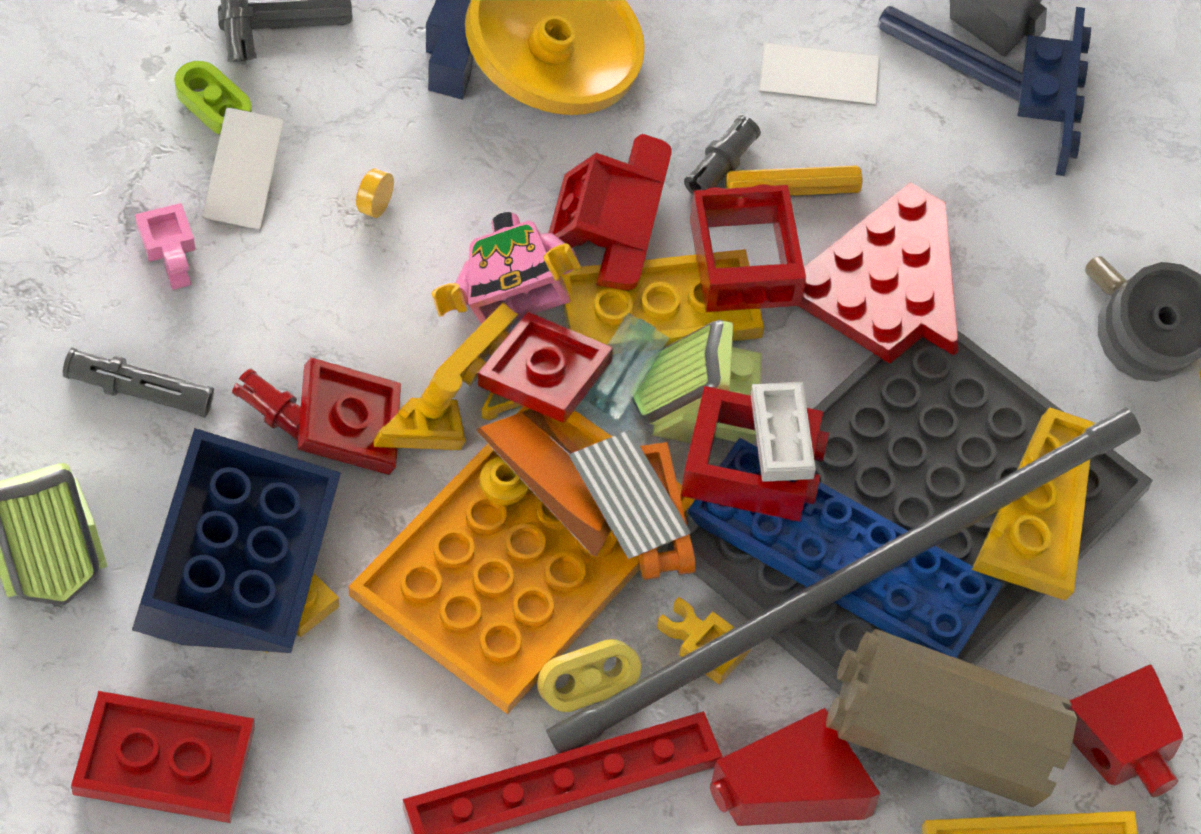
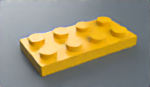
(666, 298)

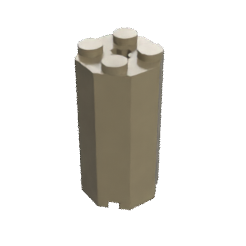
(952, 717)

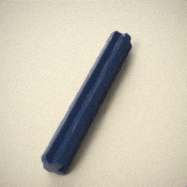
(951, 51)

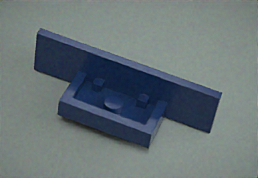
(1051, 82)

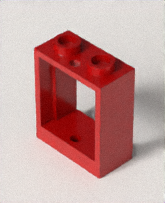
(748, 285)
(741, 488)

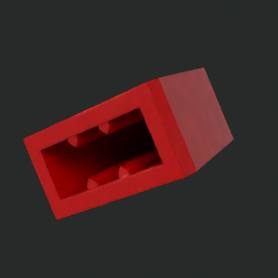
(794, 778)

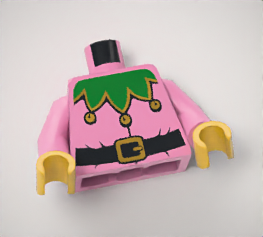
(511, 268)

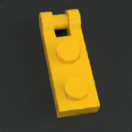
(465, 362)

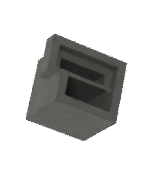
(1000, 22)

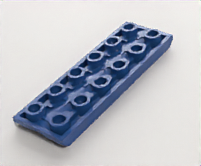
(924, 600)

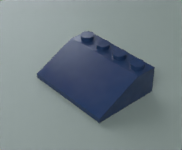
(237, 548)

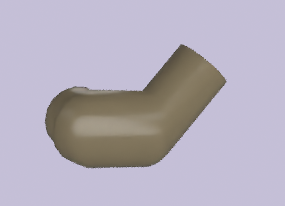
(1104, 274)

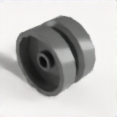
(1153, 322)

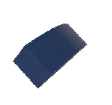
(447, 42)

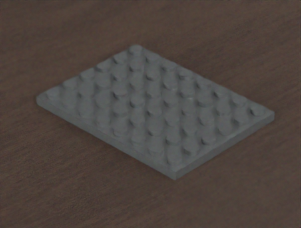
(909, 447)

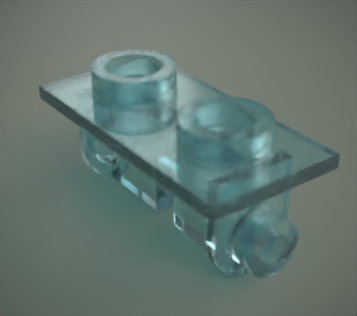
(633, 355)

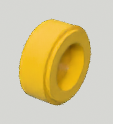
(374, 192)

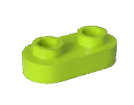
(216, 97)

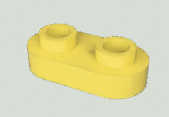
(587, 679)

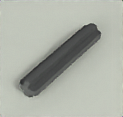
(298, 13)

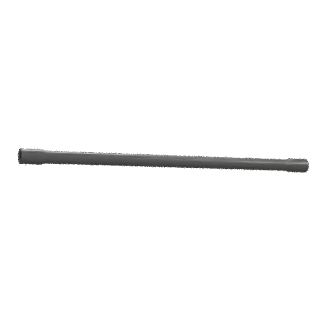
(594, 720)

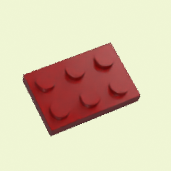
(163, 757)

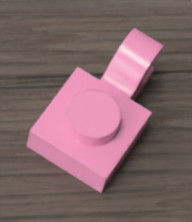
(168, 236)

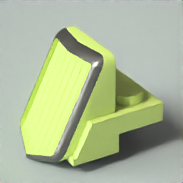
(676, 381)
(47, 536)

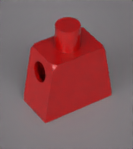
(1129, 730)

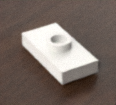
(782, 431)

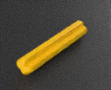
(801, 180)

